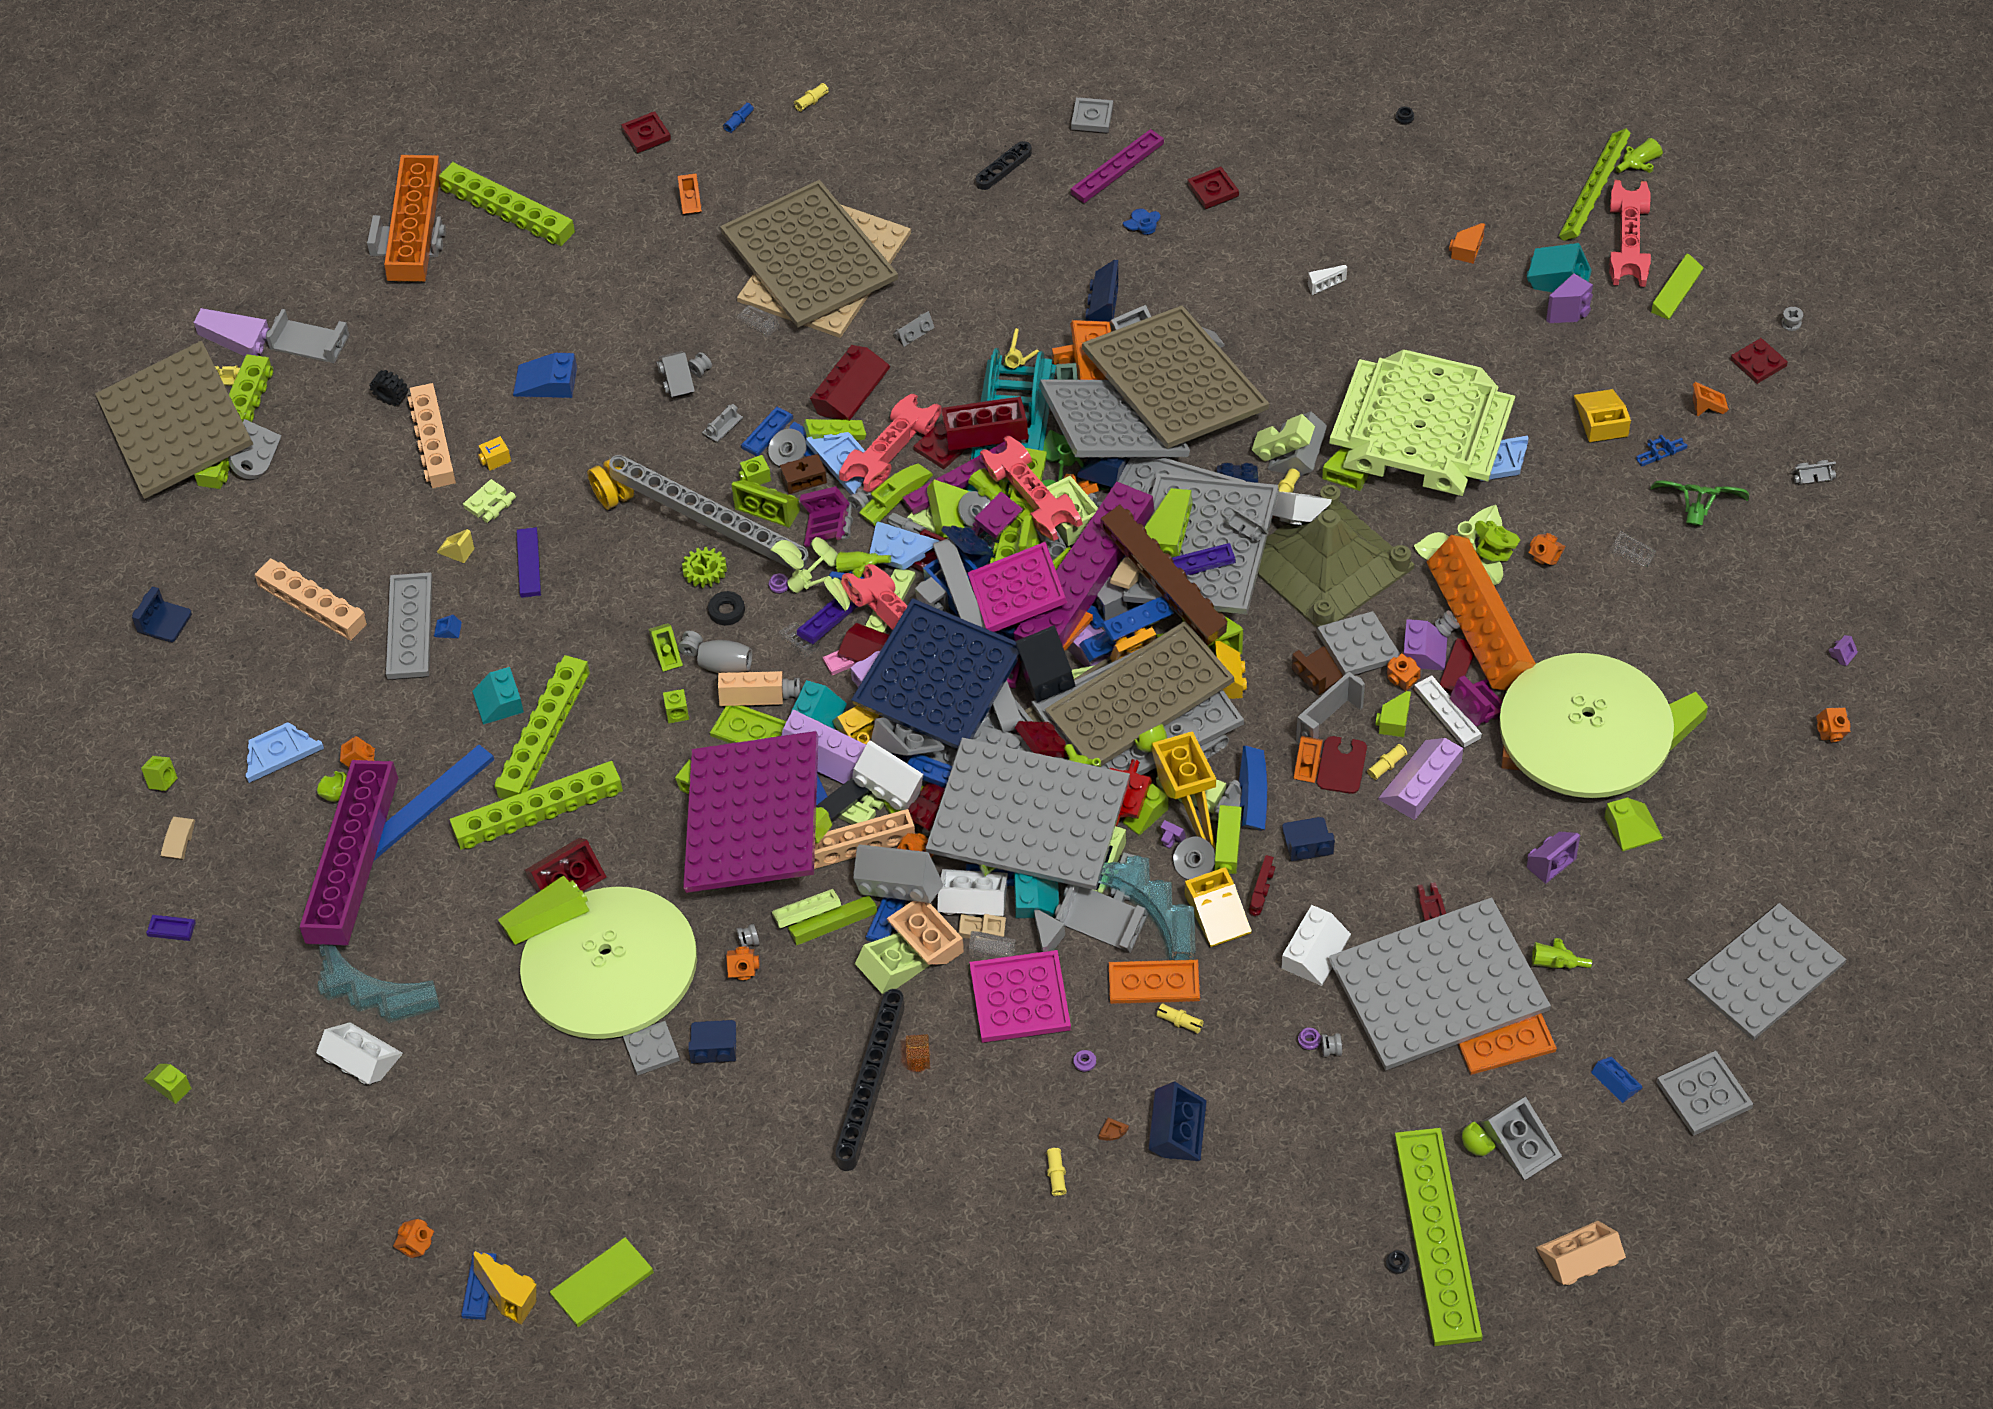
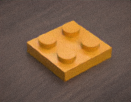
(1129, 645)

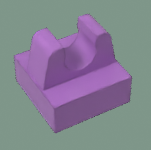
(1844, 650)
(1171, 834)

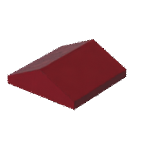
(861, 642)

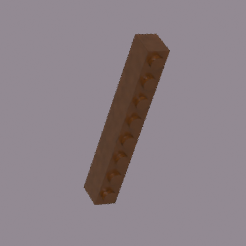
(1163, 574)

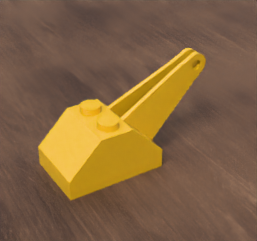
(1185, 772)

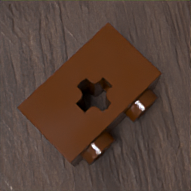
(803, 474)

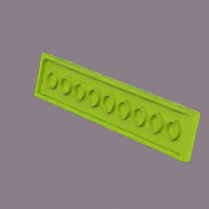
(1438, 1237)

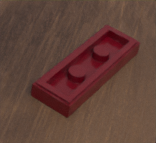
(1457, 664)

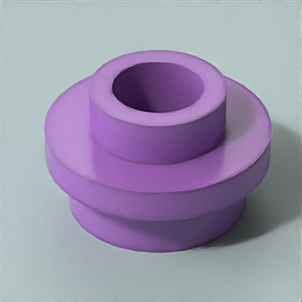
(776, 579)
(1309, 1033)
(1084, 1066)

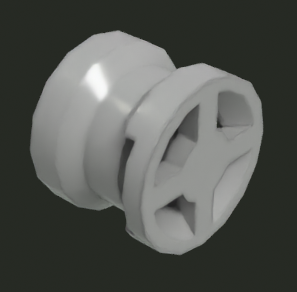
(1792, 318)
(699, 364)
(860, 499)
(1447, 623)
(690, 643)
(791, 688)
(750, 936)
(1333, 1043)

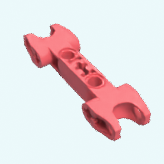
(1629, 259)
(874, 461)
(1048, 509)
(877, 592)

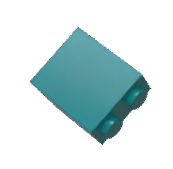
(1555, 264)

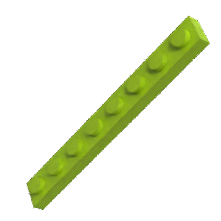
(1594, 185)

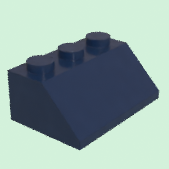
(1104, 293)
(1103, 470)
(1177, 1123)

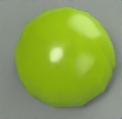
(1147, 738)
(331, 787)
(1477, 1140)

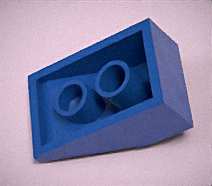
(547, 376)

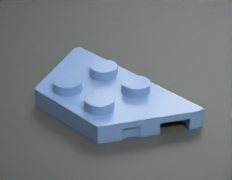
(833, 453)
(1509, 457)
(901, 544)
(278, 749)

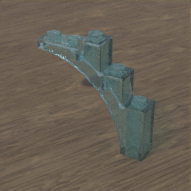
(1156, 897)
(394, 999)

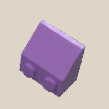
(1570, 301)
(1425, 644)
(1553, 855)

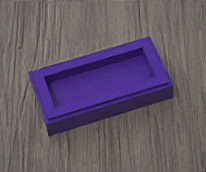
(171, 927)

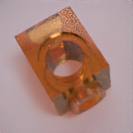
(917, 1052)

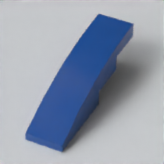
(1254, 788)

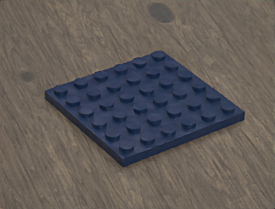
(937, 674)

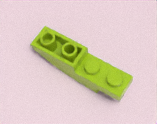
(892, 492)

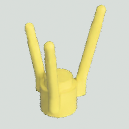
(1014, 356)

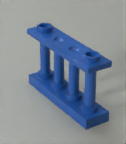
(1125, 626)

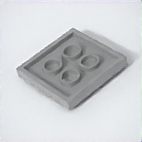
(1358, 643)
(1704, 1093)

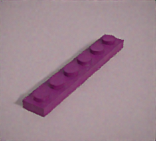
(1117, 166)
(959, 477)

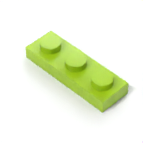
(818, 428)

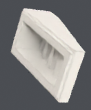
(1326, 278)

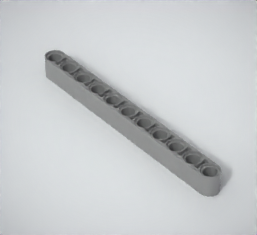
(701, 505)
(969, 610)

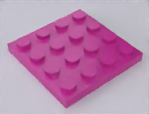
(1017, 587)
(1020, 996)

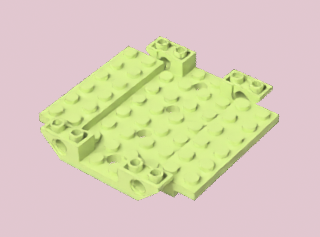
(1459, 424)

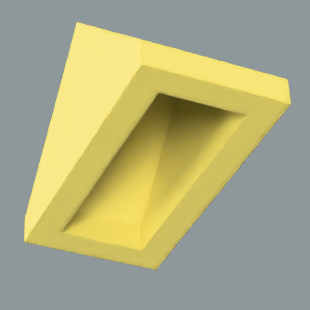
(458, 546)

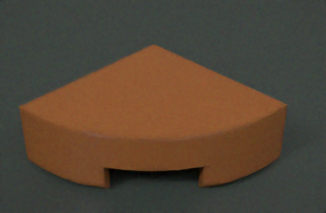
(1113, 1129)

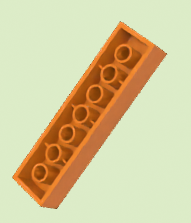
(412, 218)
(1480, 612)

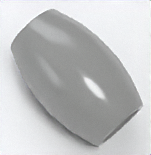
(724, 656)

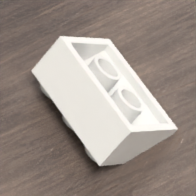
(887, 777)
(972, 893)
(1312, 945)
(357, 1052)

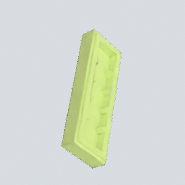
(806, 908)

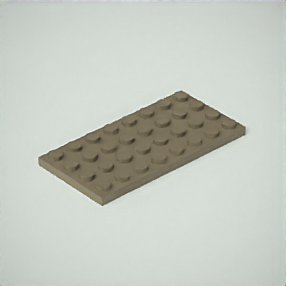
(1140, 694)

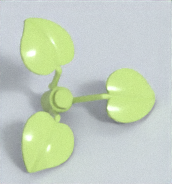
(1466, 529)
(801, 578)

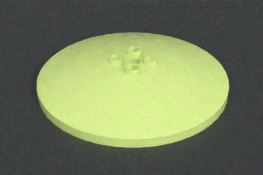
(1578, 753)
(614, 992)

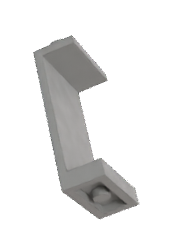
(379, 235)
(306, 339)
(1347, 688)
(1101, 917)

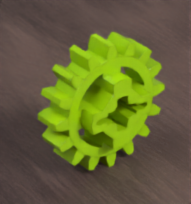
(713, 567)

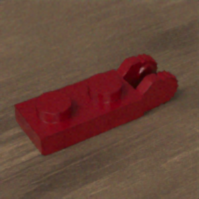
(1261, 888)
(1432, 905)

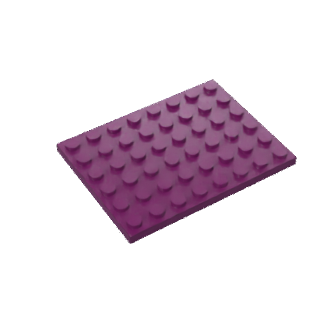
(752, 812)

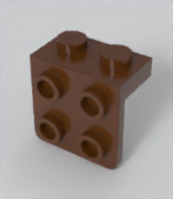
(1316, 670)

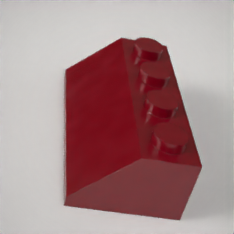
(849, 383)
(984, 423)

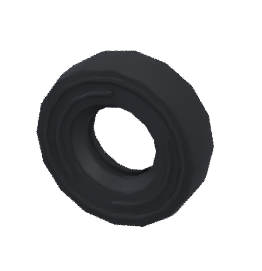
(728, 618)

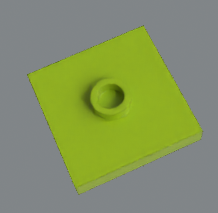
(1028, 534)

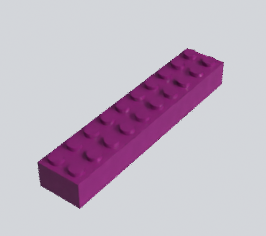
(1088, 565)
(349, 853)

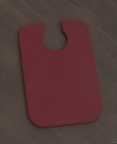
(1341, 771)

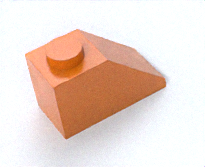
(1467, 243)

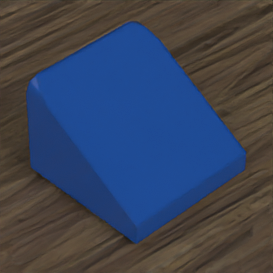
(448, 627)

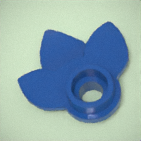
(1143, 221)

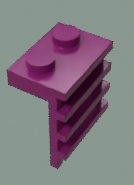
(825, 506)
(996, 516)
(1476, 700)

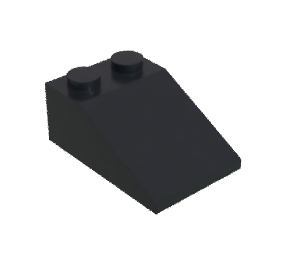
(1045, 664)

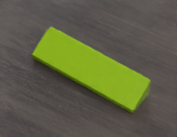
(1677, 287)
(832, 920)

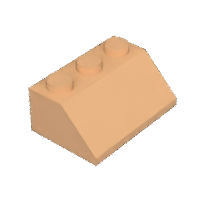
(750, 688)
(927, 932)
(1582, 1252)

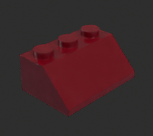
(573, 861)

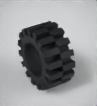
(388, 387)

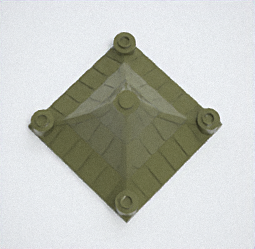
(1331, 563)

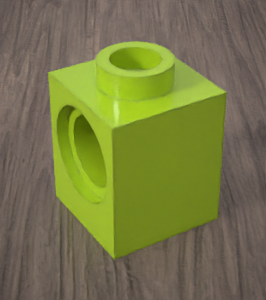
(755, 470)
(676, 706)
(159, 773)

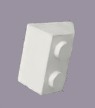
(1299, 507)

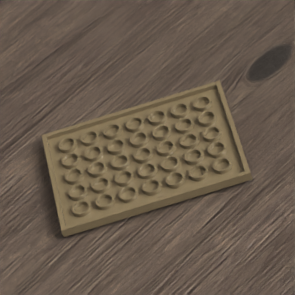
(809, 253)
(1175, 376)
(173, 419)

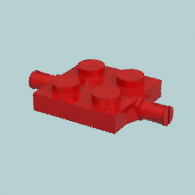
(1135, 793)

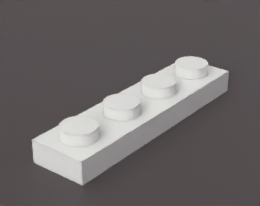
(1447, 711)

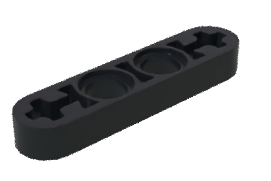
(1000, 163)

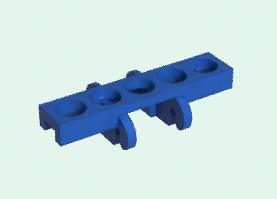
(1670, 446)

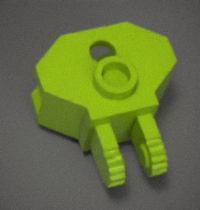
(1495, 540)

